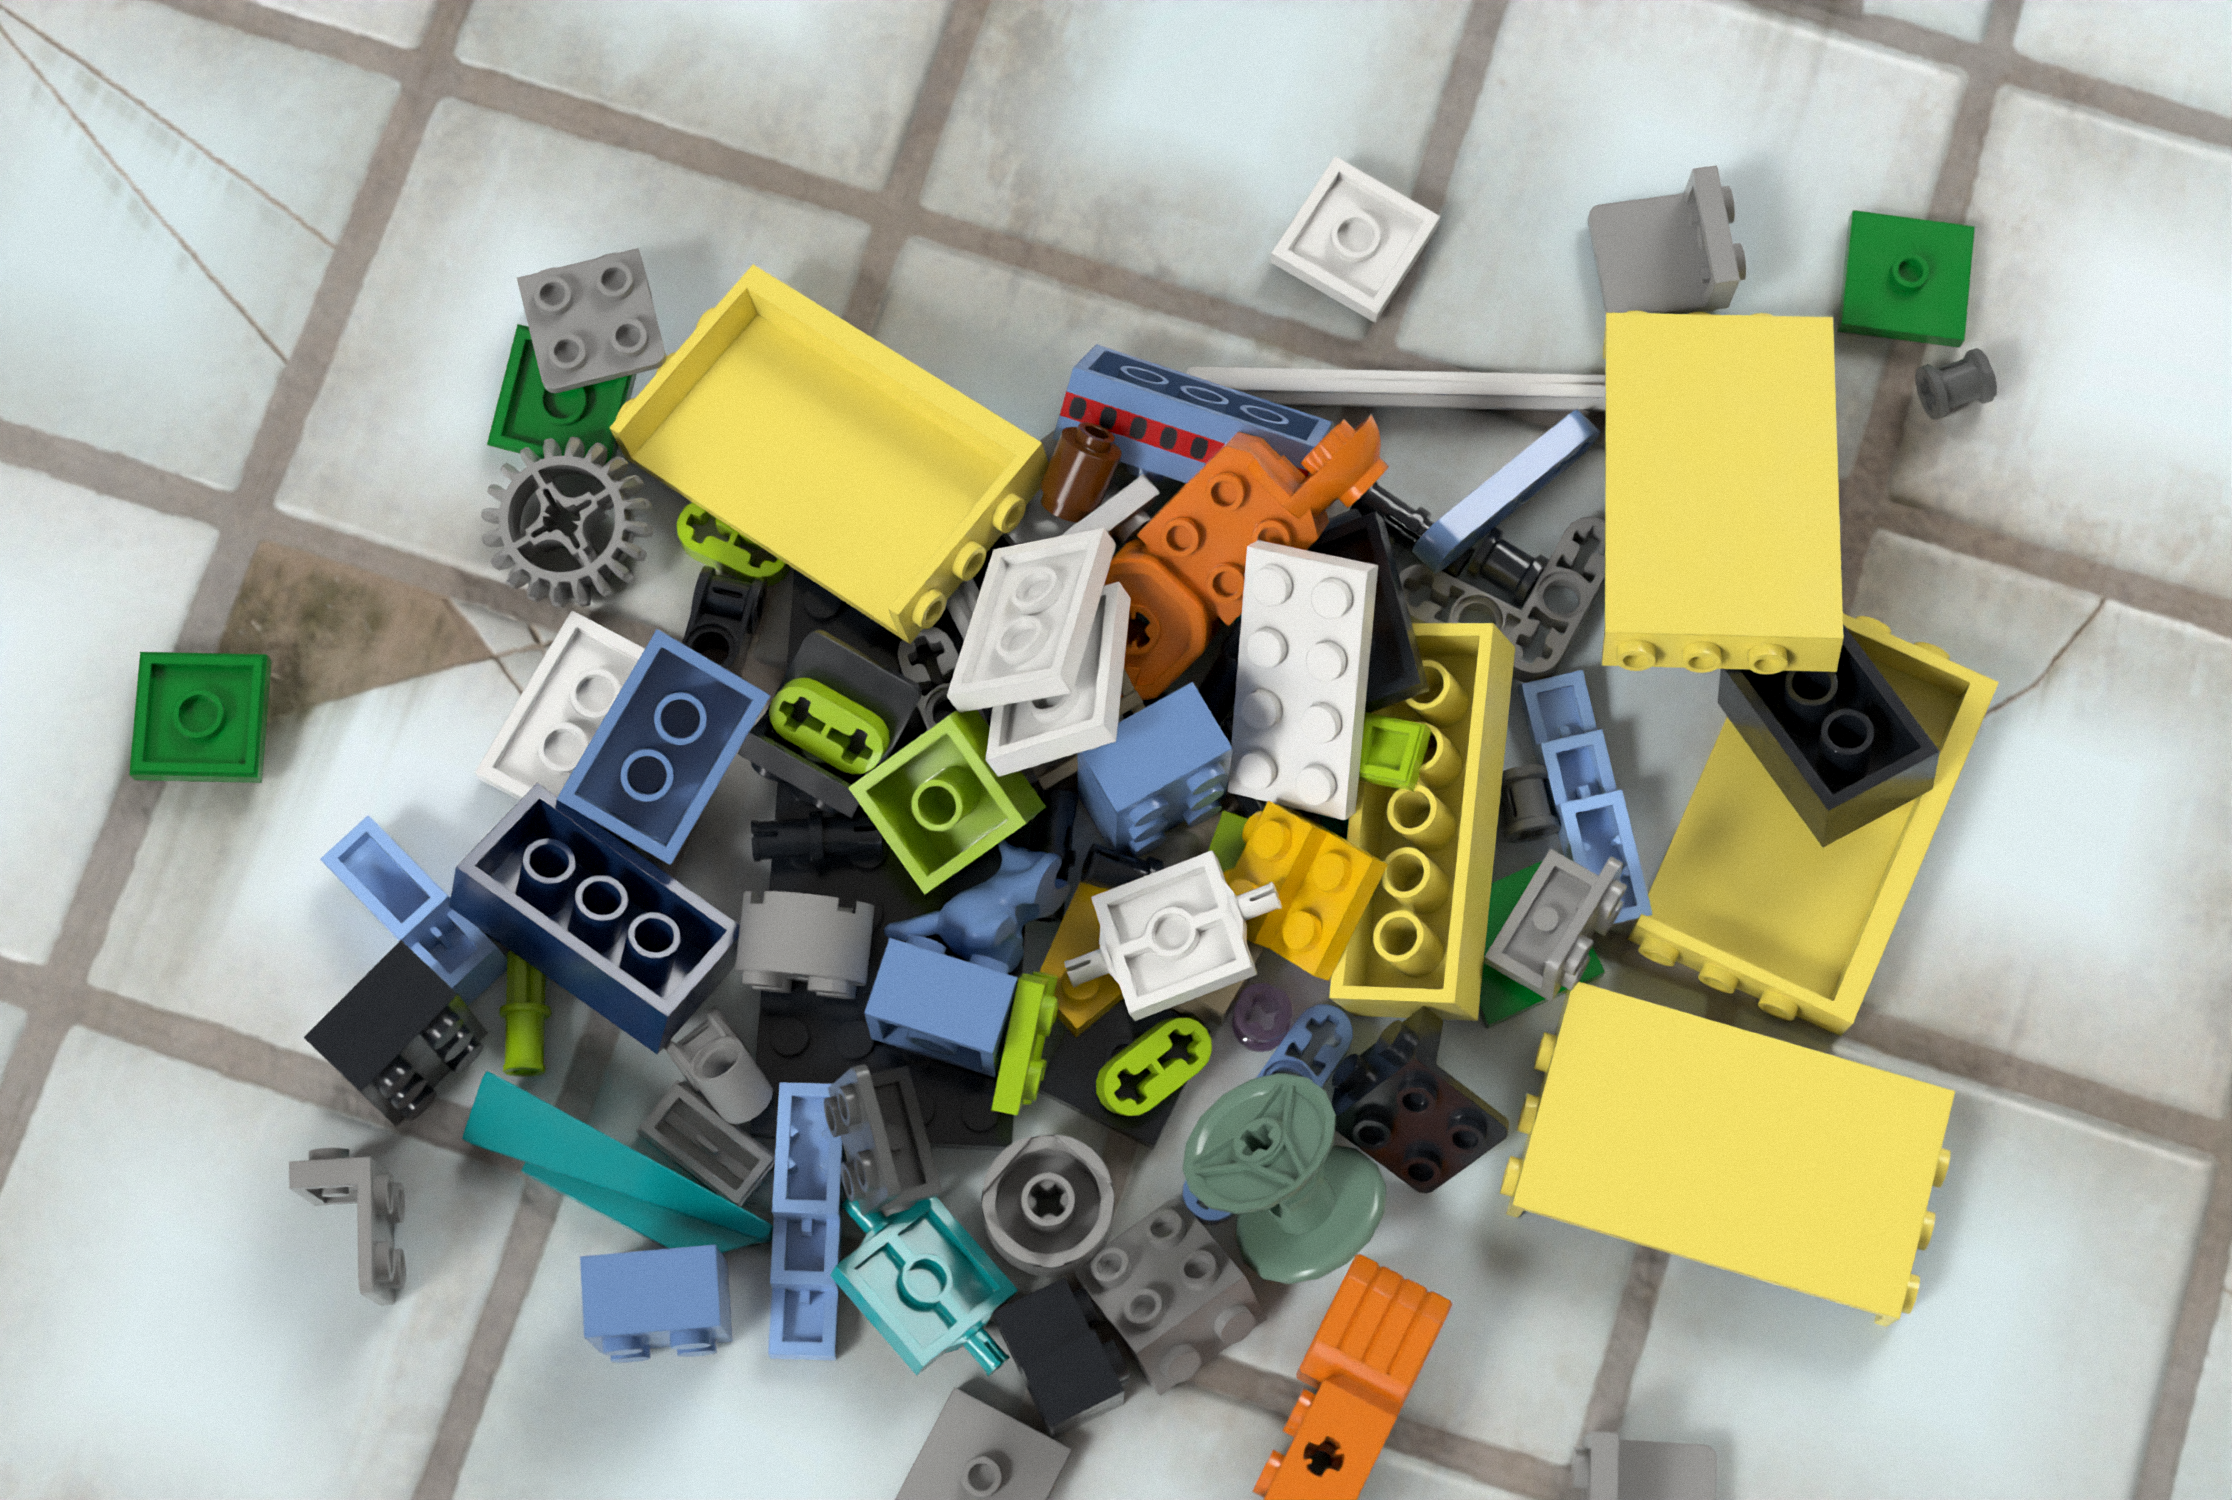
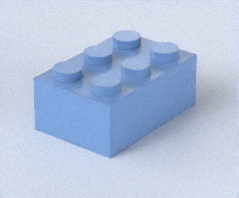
(663, 746)
(1158, 773)

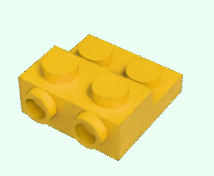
(1319, 883)

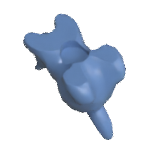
(992, 914)

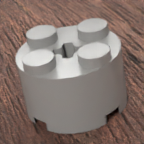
(803, 941)
(1046, 1167)

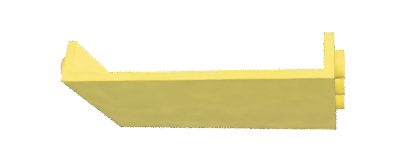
(832, 452)
(1721, 493)
(1756, 893)
(1732, 1150)

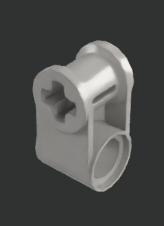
(722, 1069)

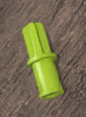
(525, 1018)

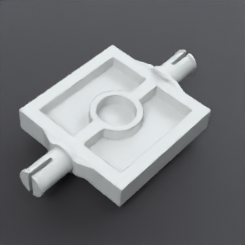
(1173, 935)

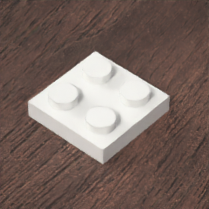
(1355, 239)

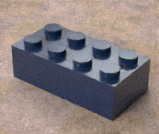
(595, 917)

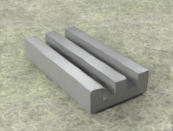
(663, 1111)

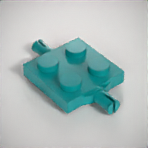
(925, 1284)

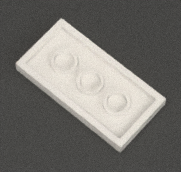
(1302, 678)

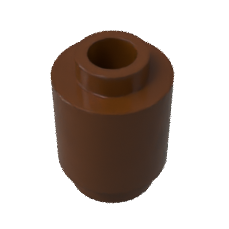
(1079, 471)

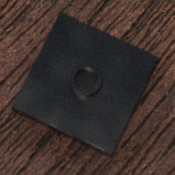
(1077, 1062)

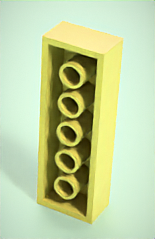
(1431, 908)

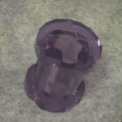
(1271, 1000)

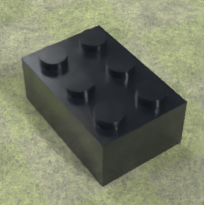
(1832, 740)
(399, 1035)

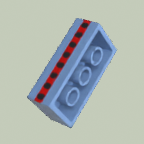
(1174, 420)

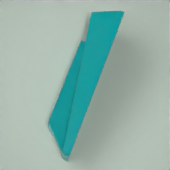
(605, 1172)

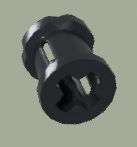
(1507, 566)

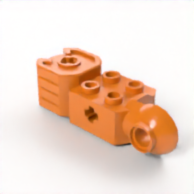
(1193, 551)
(1363, 1373)

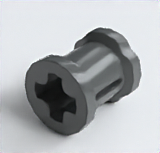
(1956, 384)
(1527, 804)

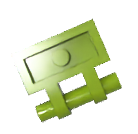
(1029, 1024)

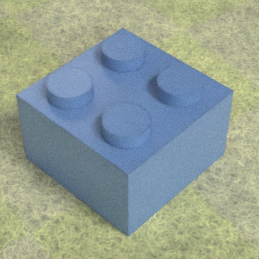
(942, 1004)
(656, 1302)

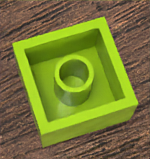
(944, 801)

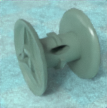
(1275, 1165)

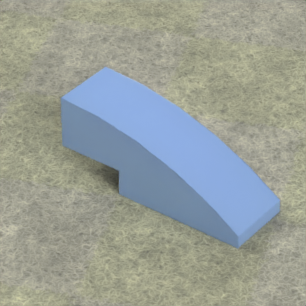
(415, 909)

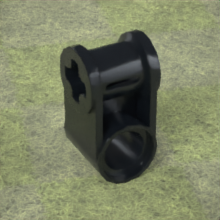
(725, 616)

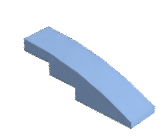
(1582, 783)
(805, 1227)

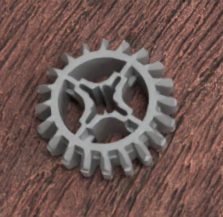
(542, 533)

